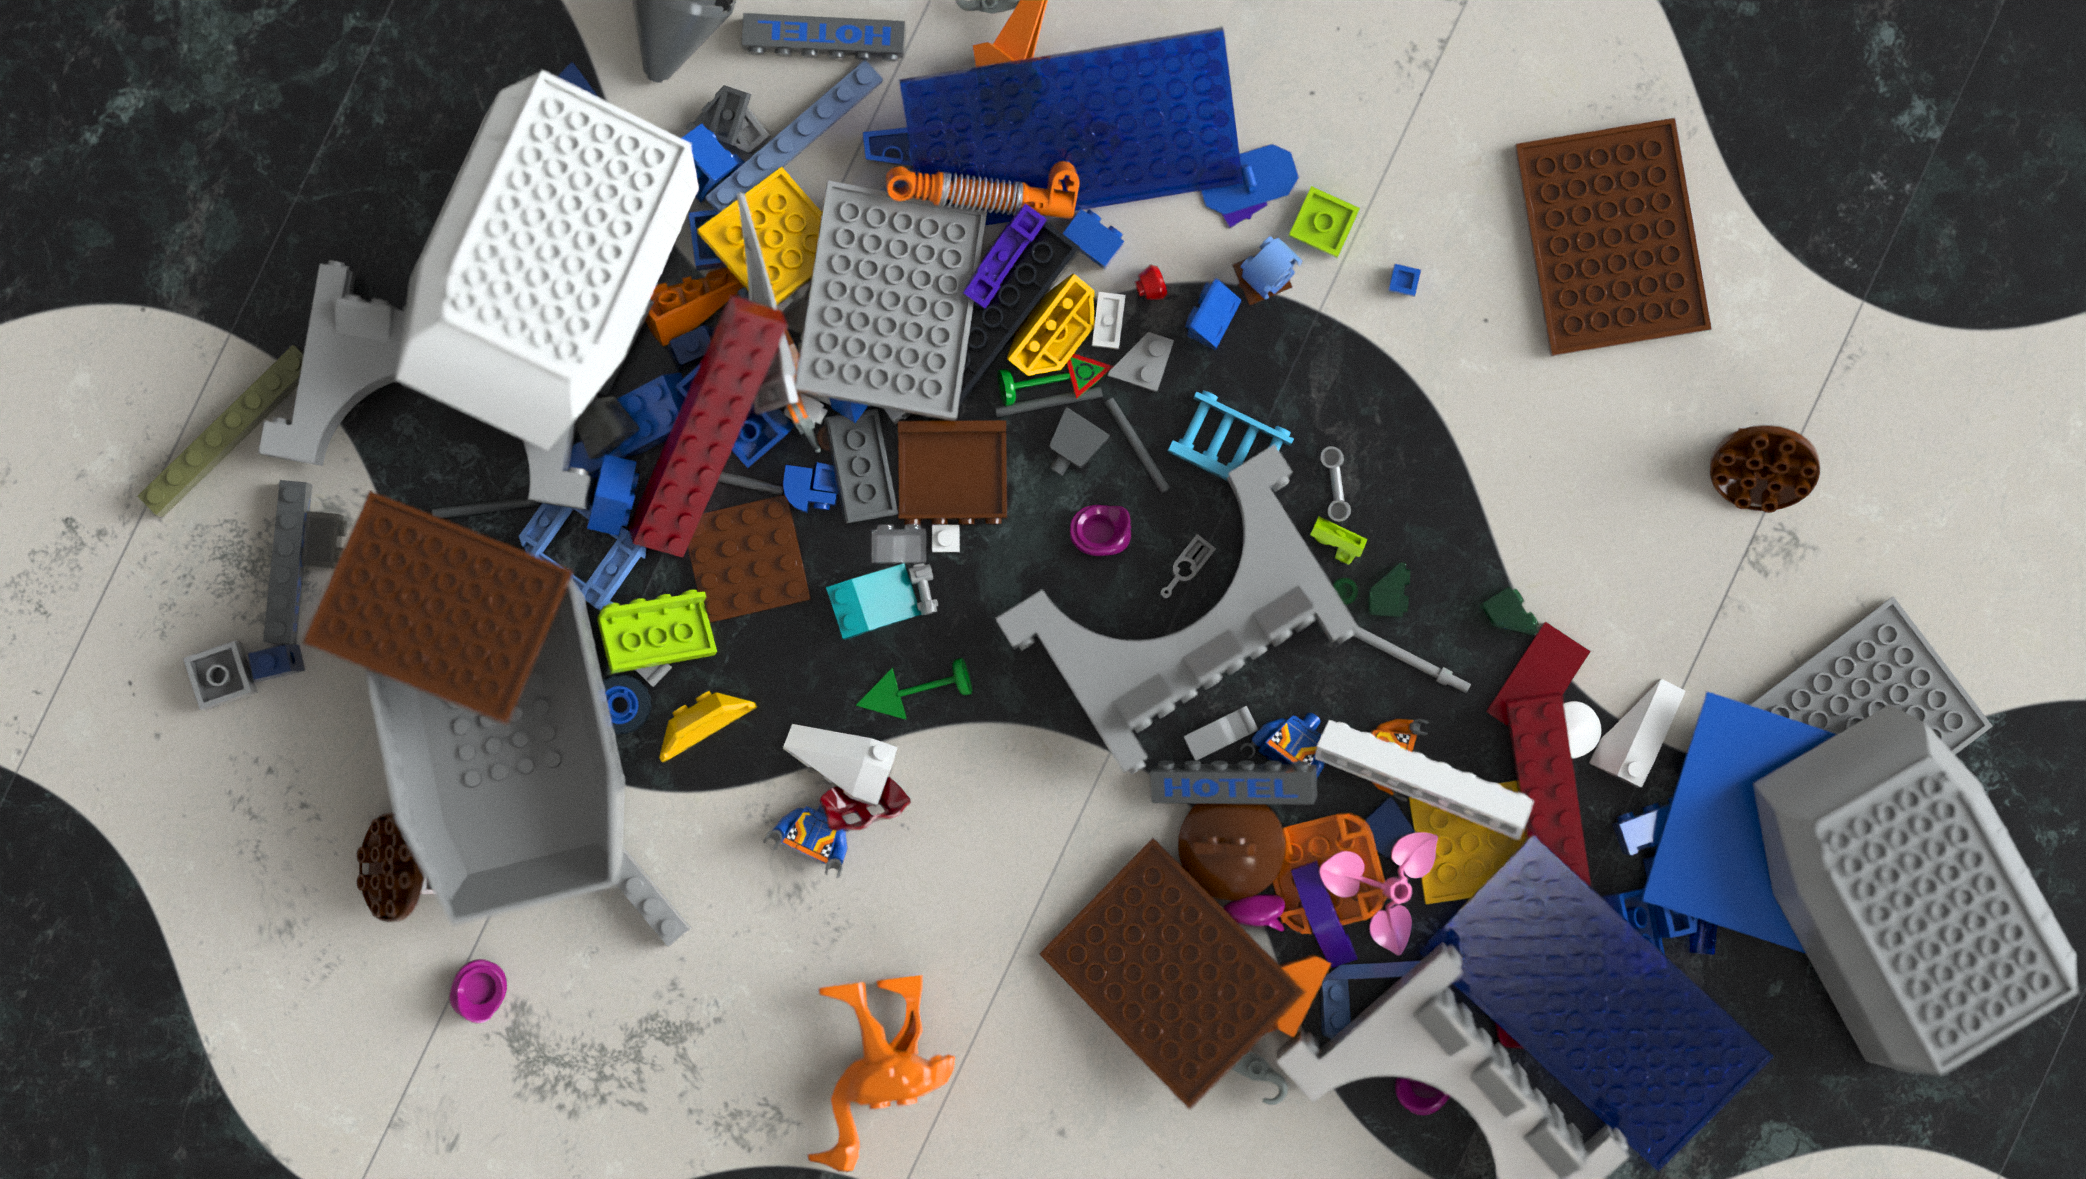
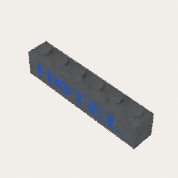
(823, 36)
(286, 563)
(1234, 783)

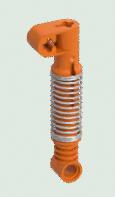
(989, 194)

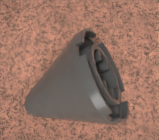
(674, 31)

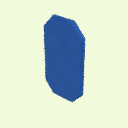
(1266, 176)

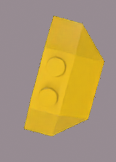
(1054, 328)
(701, 721)

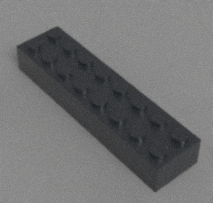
(1019, 295)

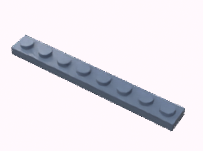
(797, 135)

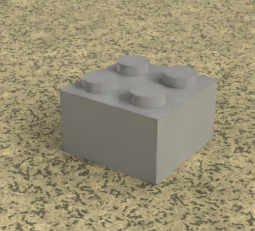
(220, 675)

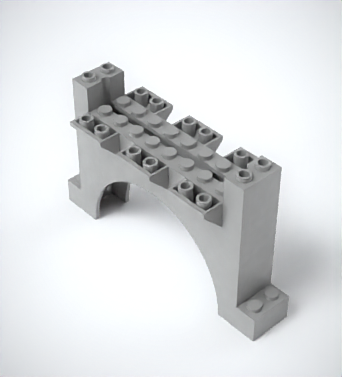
(356, 351)
(1133, 681)
(1431, 1038)

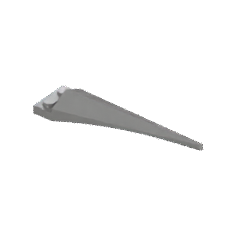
(778, 384)

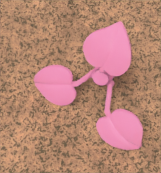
(1415, 856)

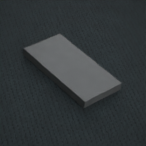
(861, 467)

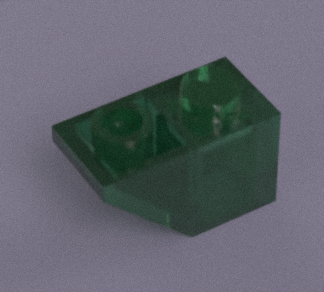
(1387, 595)
(1507, 612)

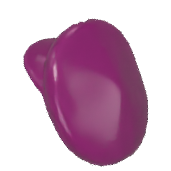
(1101, 530)
(1257, 910)
(478, 990)
(1419, 1096)

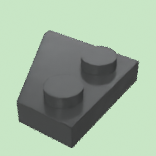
(724, 114)

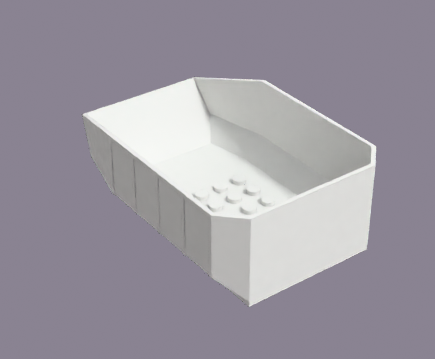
(543, 257)

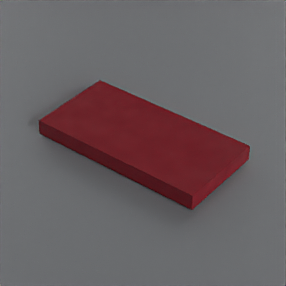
(1543, 669)

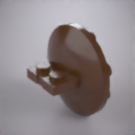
(1764, 468)
(1232, 848)
(393, 873)

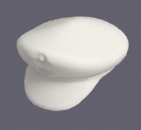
(1582, 728)

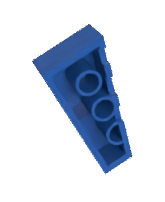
(888, 146)

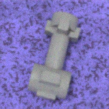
(921, 575)

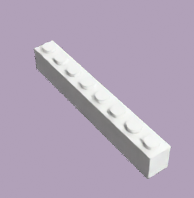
(1424, 779)

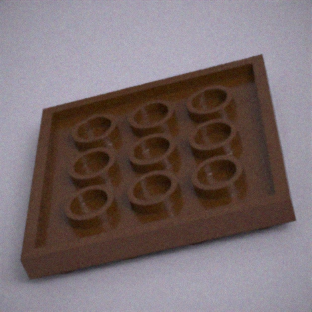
(748, 559)

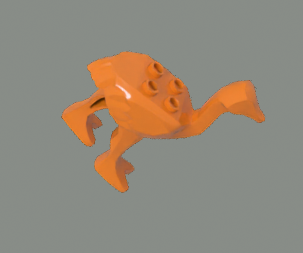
(885, 1070)

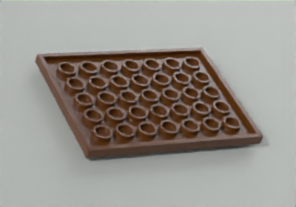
(1613, 237)
(438, 607)
(1172, 973)

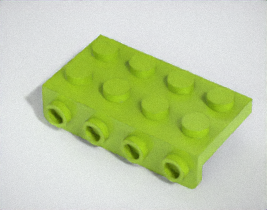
(656, 631)

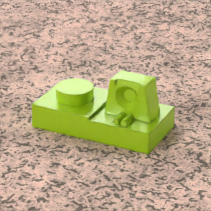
(1348, 543)

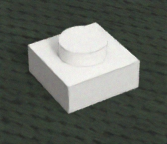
(945, 538)

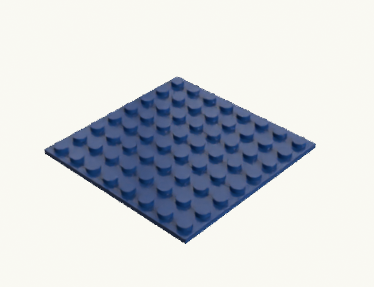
(1712, 841)

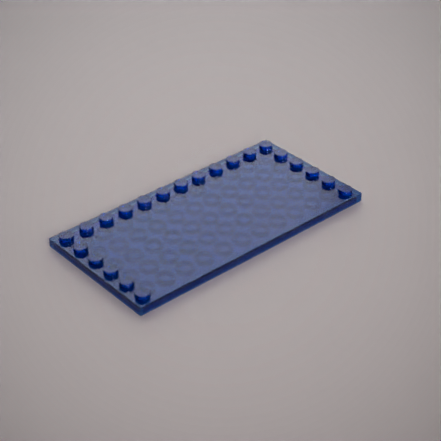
(1125, 115)
(1598, 1003)

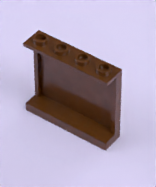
(952, 471)

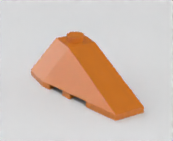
(688, 304)

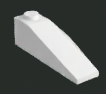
(1636, 739)
(848, 760)

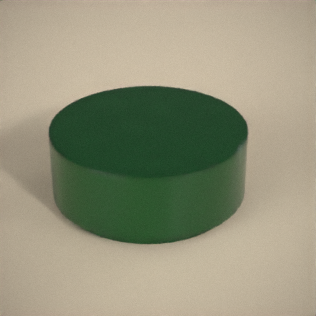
(1346, 590)

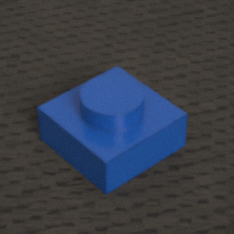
(1404, 280)
(824, 479)

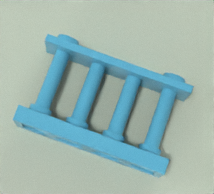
(1209, 458)

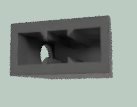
(1075, 442)

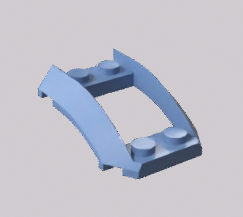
(610, 571)
(1335, 990)

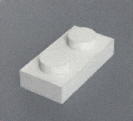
(1108, 320)

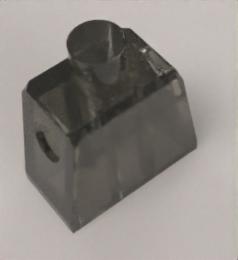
(604, 426)

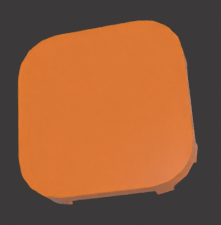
(1319, 841)

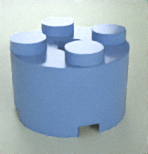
(1270, 267)

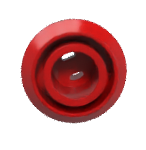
(1151, 283)

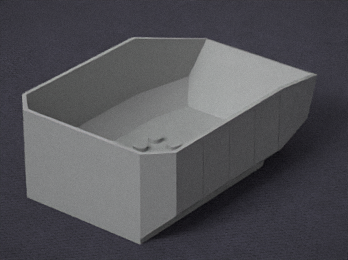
(513, 807)
(1909, 896)

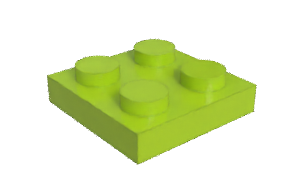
(1324, 222)

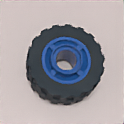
(637, 699)

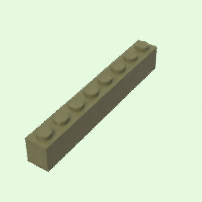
(224, 433)

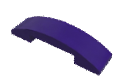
(1003, 255)
(1322, 915)

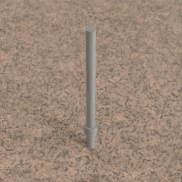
(1443, 676)

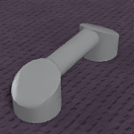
(1333, 459)

